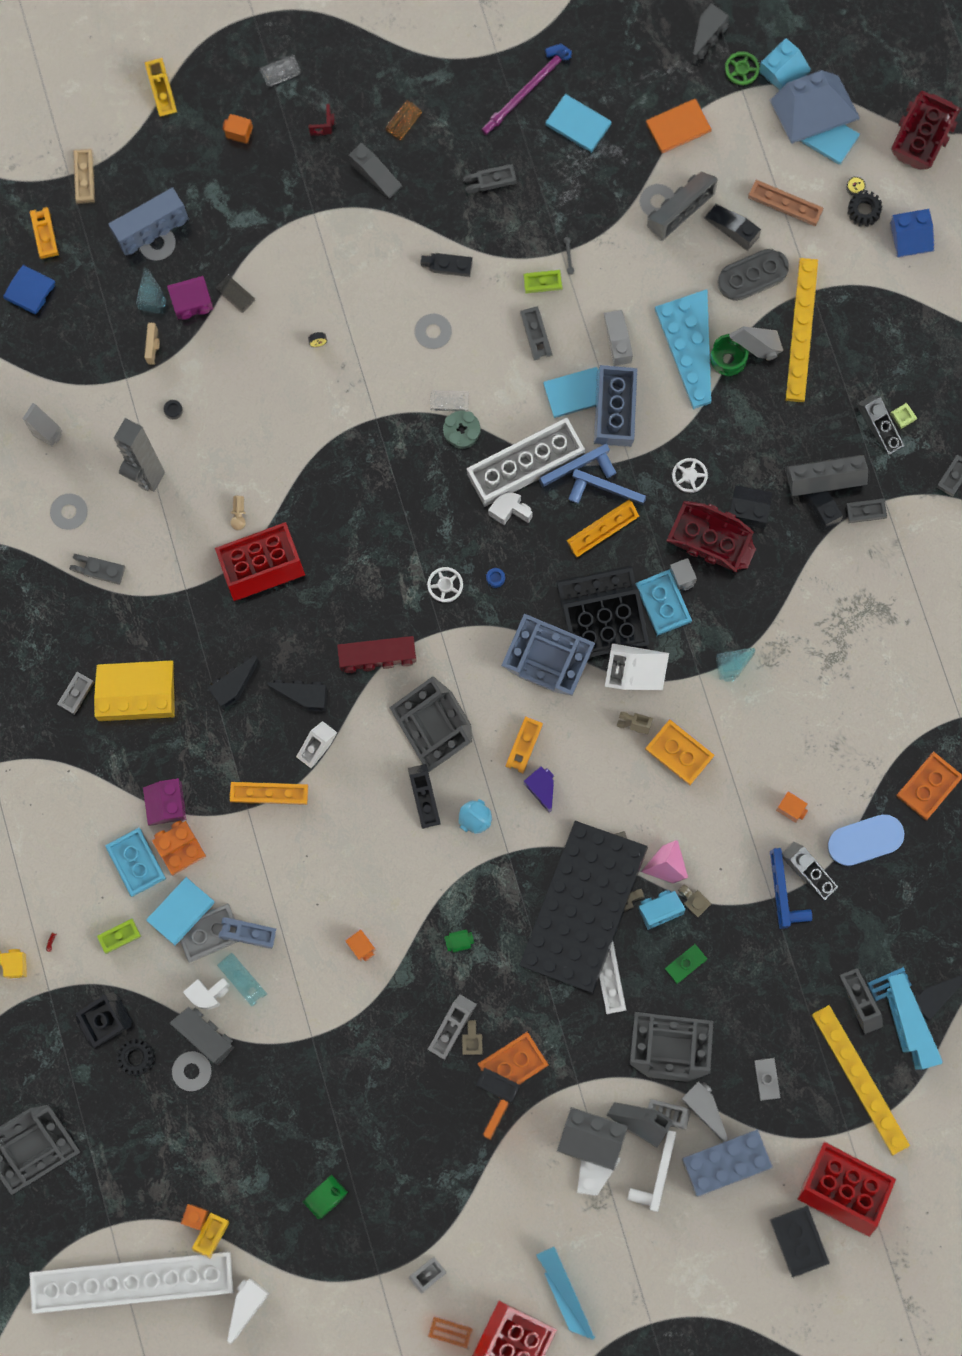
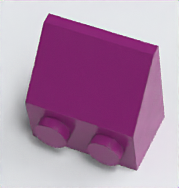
(190, 297)
(164, 802)

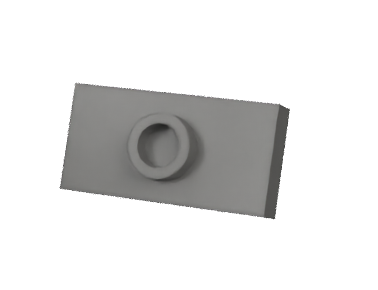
(767, 1079)

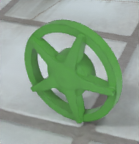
(742, 68)

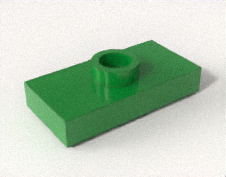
(686, 963)

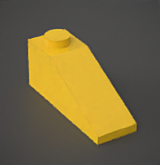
(160, 86)

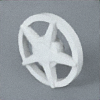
(690, 475)
(445, 584)

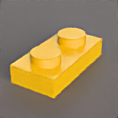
(210, 1235)

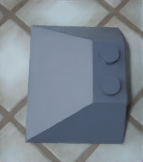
(813, 105)
(547, 655)

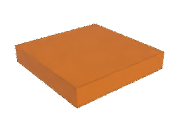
(495, 1120)

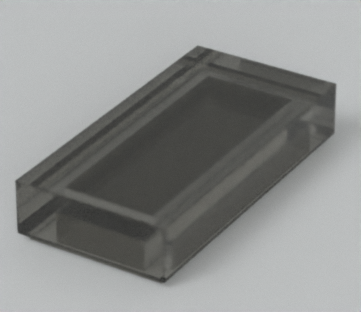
(235, 293)

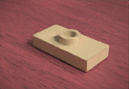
(152, 343)

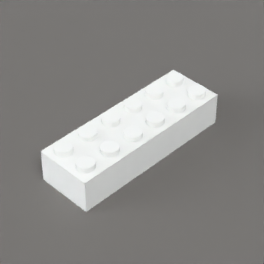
(525, 461)

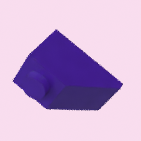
(541, 786)

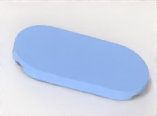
(866, 840)

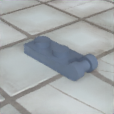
(248, 933)

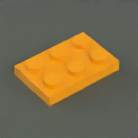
(679, 752)

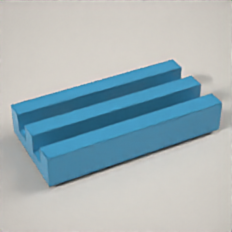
(873, 991)

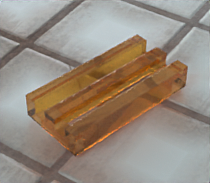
(394, 132)
(448, 1340)

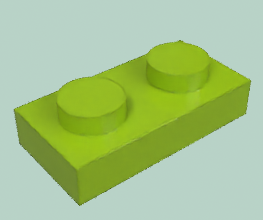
(542, 281)
(119, 936)

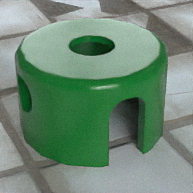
(723, 346)
(325, 1197)

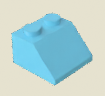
(784, 64)
(661, 910)

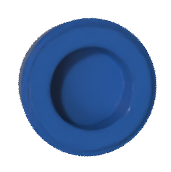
(495, 577)

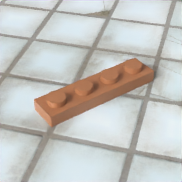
(785, 202)

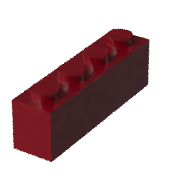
(376, 654)

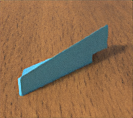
(910, 1024)
(564, 1293)

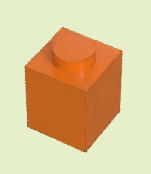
(237, 128)
(792, 807)
(361, 946)
(195, 1217)

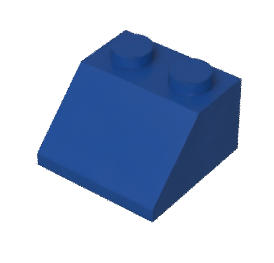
(912, 232)

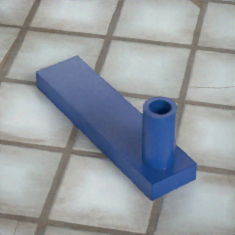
(785, 916)

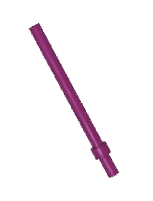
(498, 117)

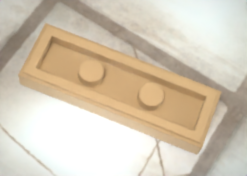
(84, 176)

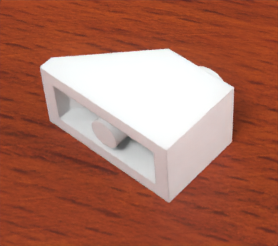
(316, 744)

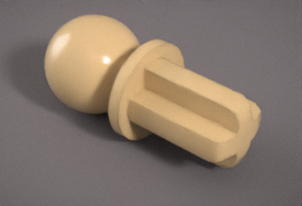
(238, 521)

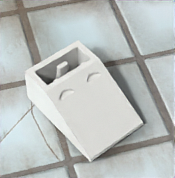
(636, 668)

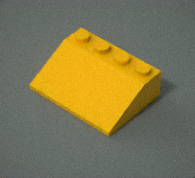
(134, 691)

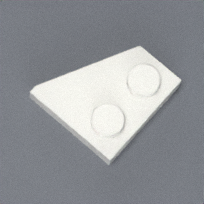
(592, 1177)

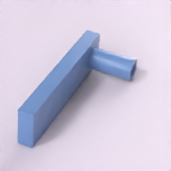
(599, 453)
(584, 478)

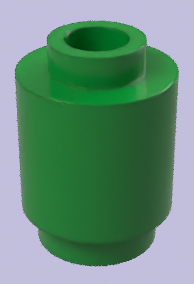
(459, 941)

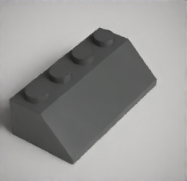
(682, 204)
(827, 475)

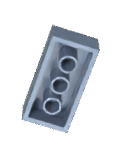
(149, 221)
(615, 406)
(727, 1163)

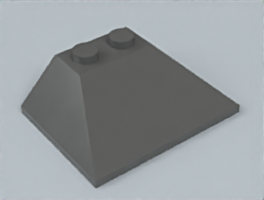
(433, 722)
(671, 1046)
(32, 1147)

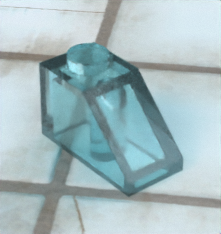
(150, 294)
(733, 663)

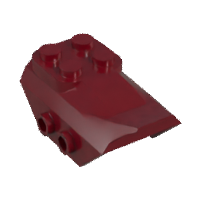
(924, 130)
(713, 535)

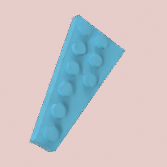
(687, 334)

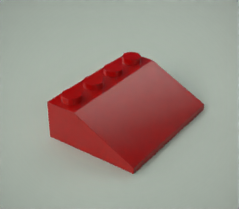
(259, 561)
(847, 1189)
(514, 1334)

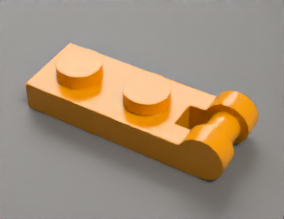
(44, 233)
(524, 744)

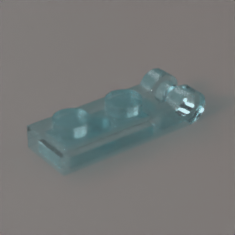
(241, 978)

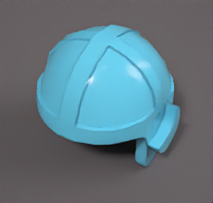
(475, 817)

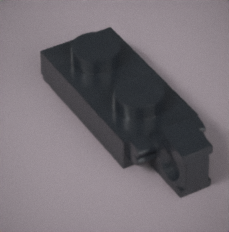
(448, 264)

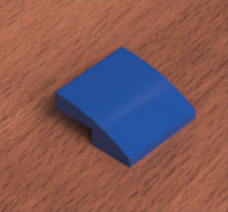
(29, 289)

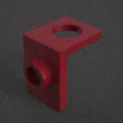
(327, 128)

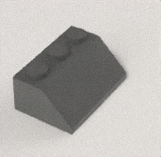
(203, 1035)
(592, 1138)

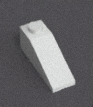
(247, 1302)

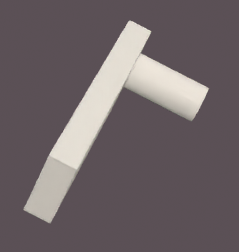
(654, 1199)

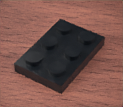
(799, 1241)

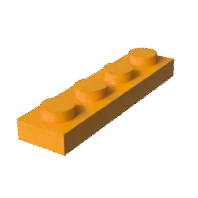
(602, 528)
(269, 793)

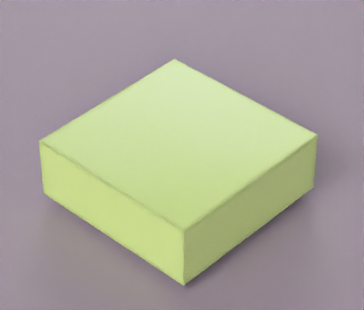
(903, 416)

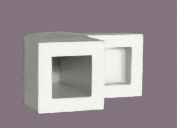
(508, 504)
(205, 998)

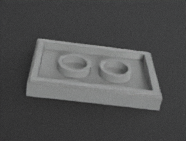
(204, 935)

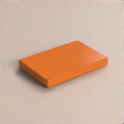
(678, 126)
(929, 786)
(516, 1060)

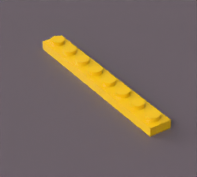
(801, 330)
(860, 1080)

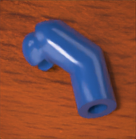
(559, 50)

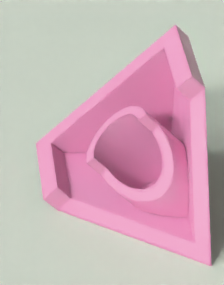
(667, 864)

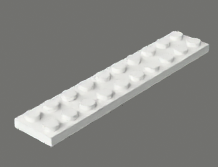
(131, 1282)

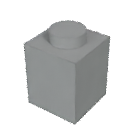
(683, 574)

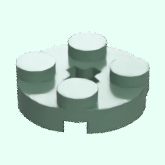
(455, 437)

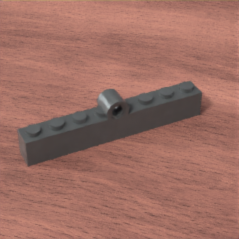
(139, 457)

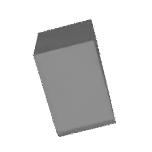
(427, 1275)

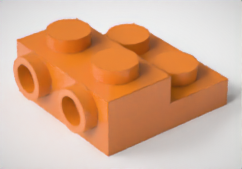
(178, 847)

